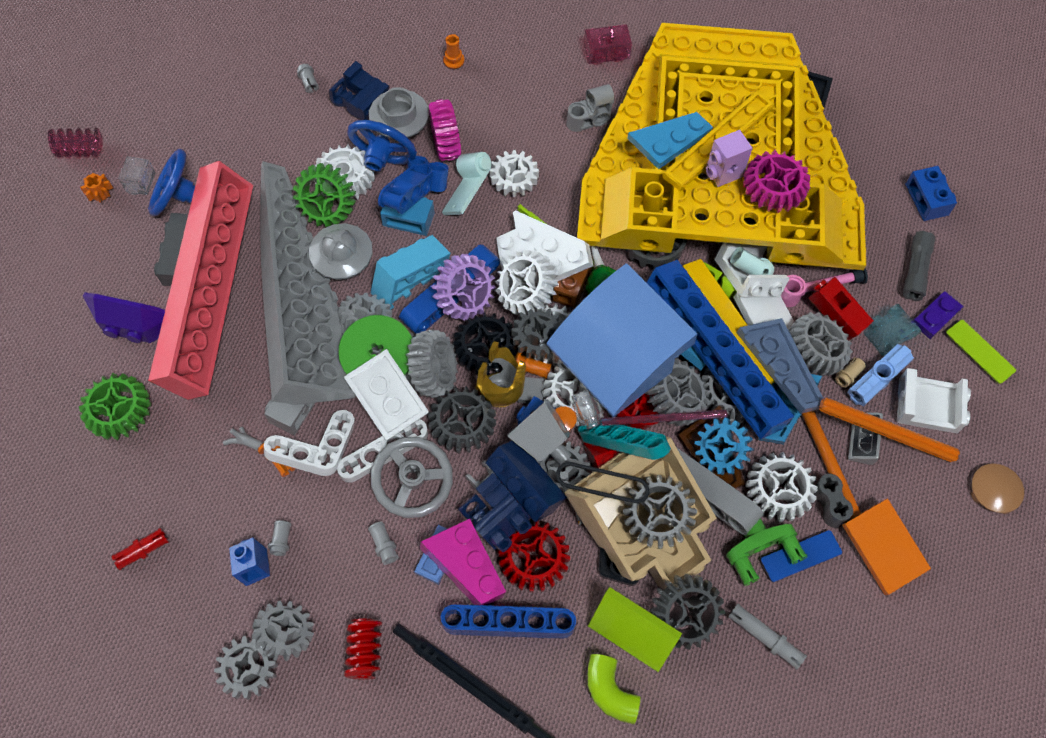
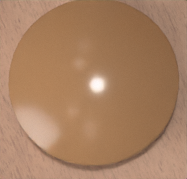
(997, 488)

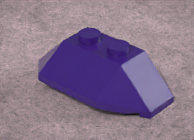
(125, 318)

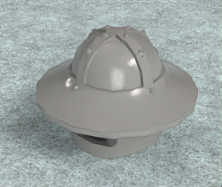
(400, 110)
(340, 251)

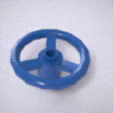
(379, 147)
(172, 184)

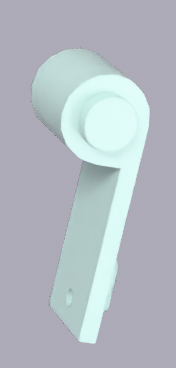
(473, 169)

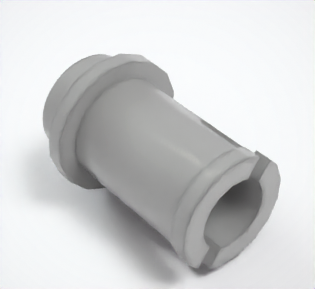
(306, 72)
(280, 538)

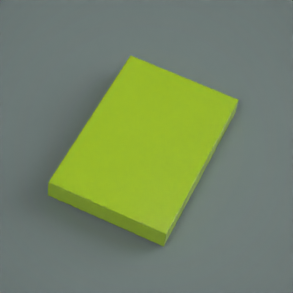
(634, 629)

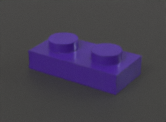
(937, 314)

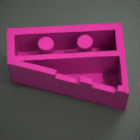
(465, 561)

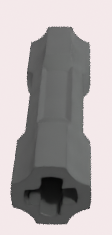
(916, 280)

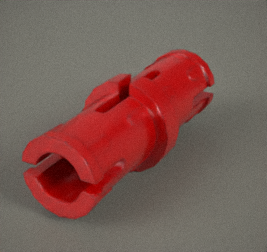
(140, 549)

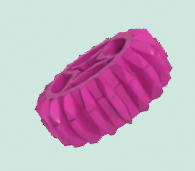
(444, 130)
(779, 173)

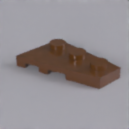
(691, 435)

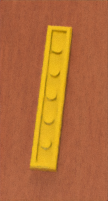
(696, 158)
(719, 300)

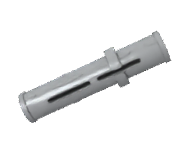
(767, 636)

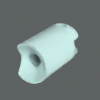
(751, 263)

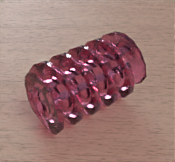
(75, 145)

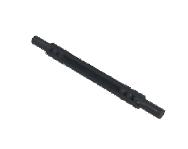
(471, 683)

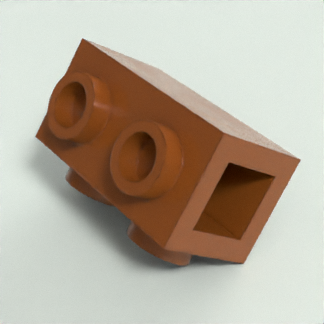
(570, 288)

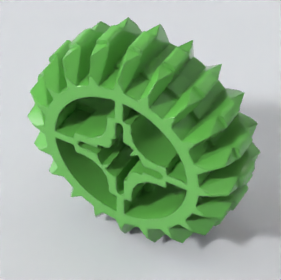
(323, 212)
(107, 400)

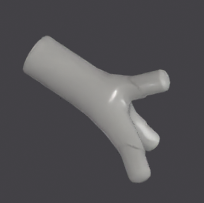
(243, 438)

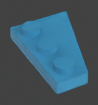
(670, 138)

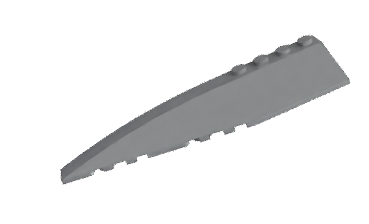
(297, 302)

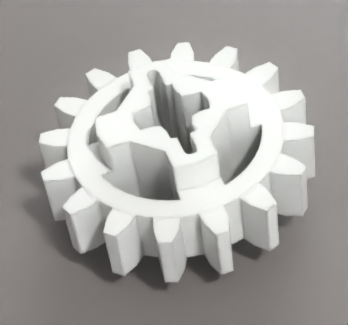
(516, 173)

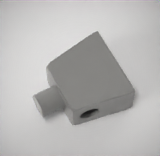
(542, 434)

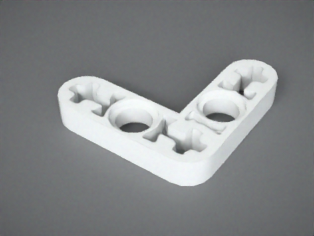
(315, 454)

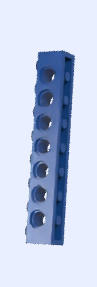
(722, 351)

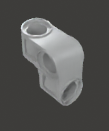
(592, 111)

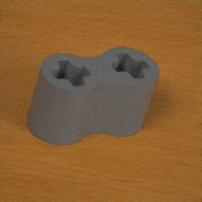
(833, 500)

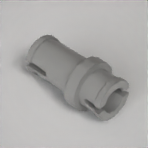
(385, 547)

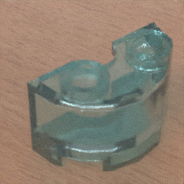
(891, 329)

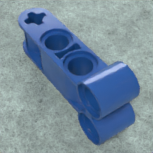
(414, 184)

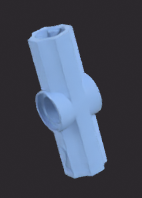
(872, 383)

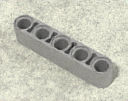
(723, 499)

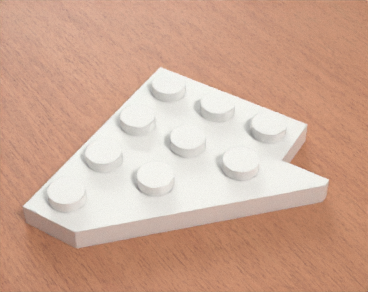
(564, 250)

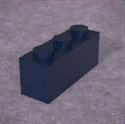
(526, 480)

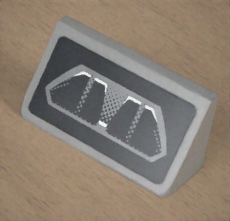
(864, 444)

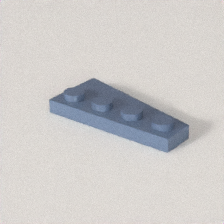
(782, 360)

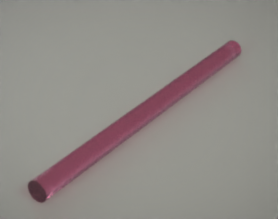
(664, 417)

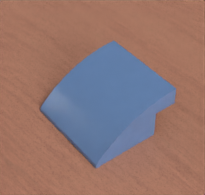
(621, 340)

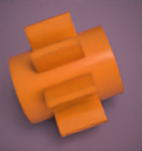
(96, 187)

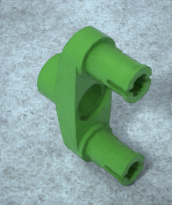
(759, 539)

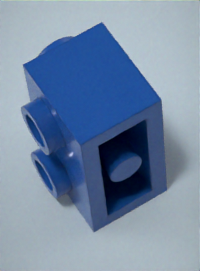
(931, 193)

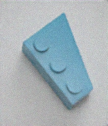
(407, 268)

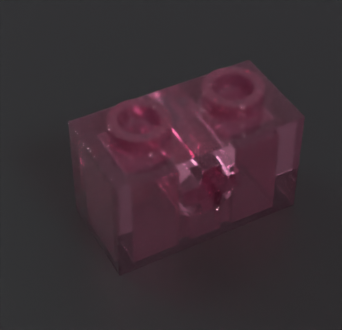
(607, 44)

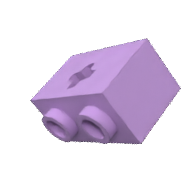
(728, 158)

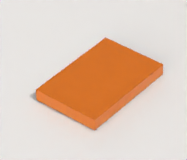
(886, 547)

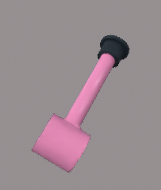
(799, 286)

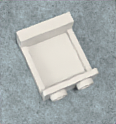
(746, 284)
(933, 403)

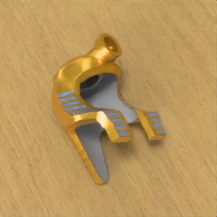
(505, 386)

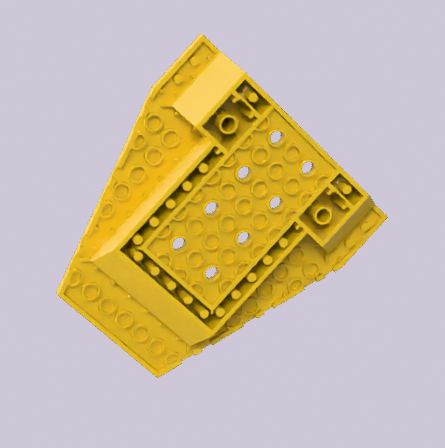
(712, 74)

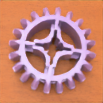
(473, 294)

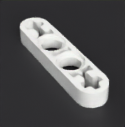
(377, 446)

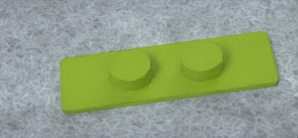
(981, 351)

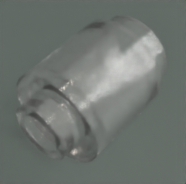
(587, 409)

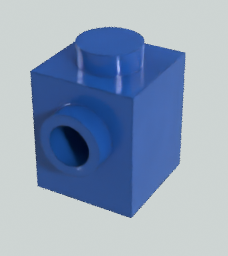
(249, 561)

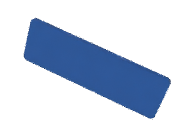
(818, 549)

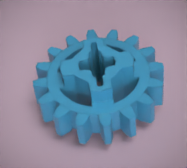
(724, 436)

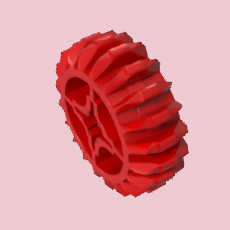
(545, 561)

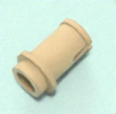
(850, 372)

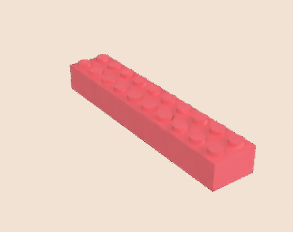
(202, 283)

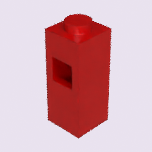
(840, 305)

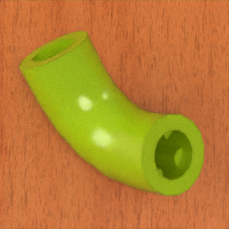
(607, 694)

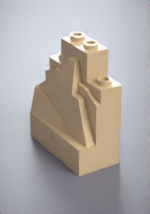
(607, 525)

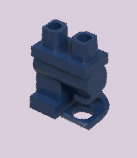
(363, 85)
(503, 518)

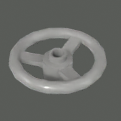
(411, 466)

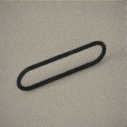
(604, 472)

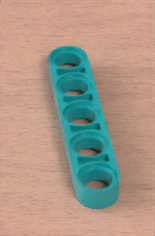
(627, 440)

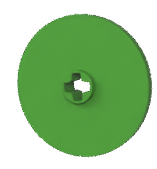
(372, 332)

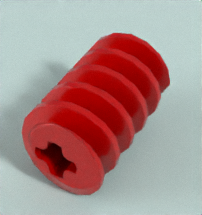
(362, 649)

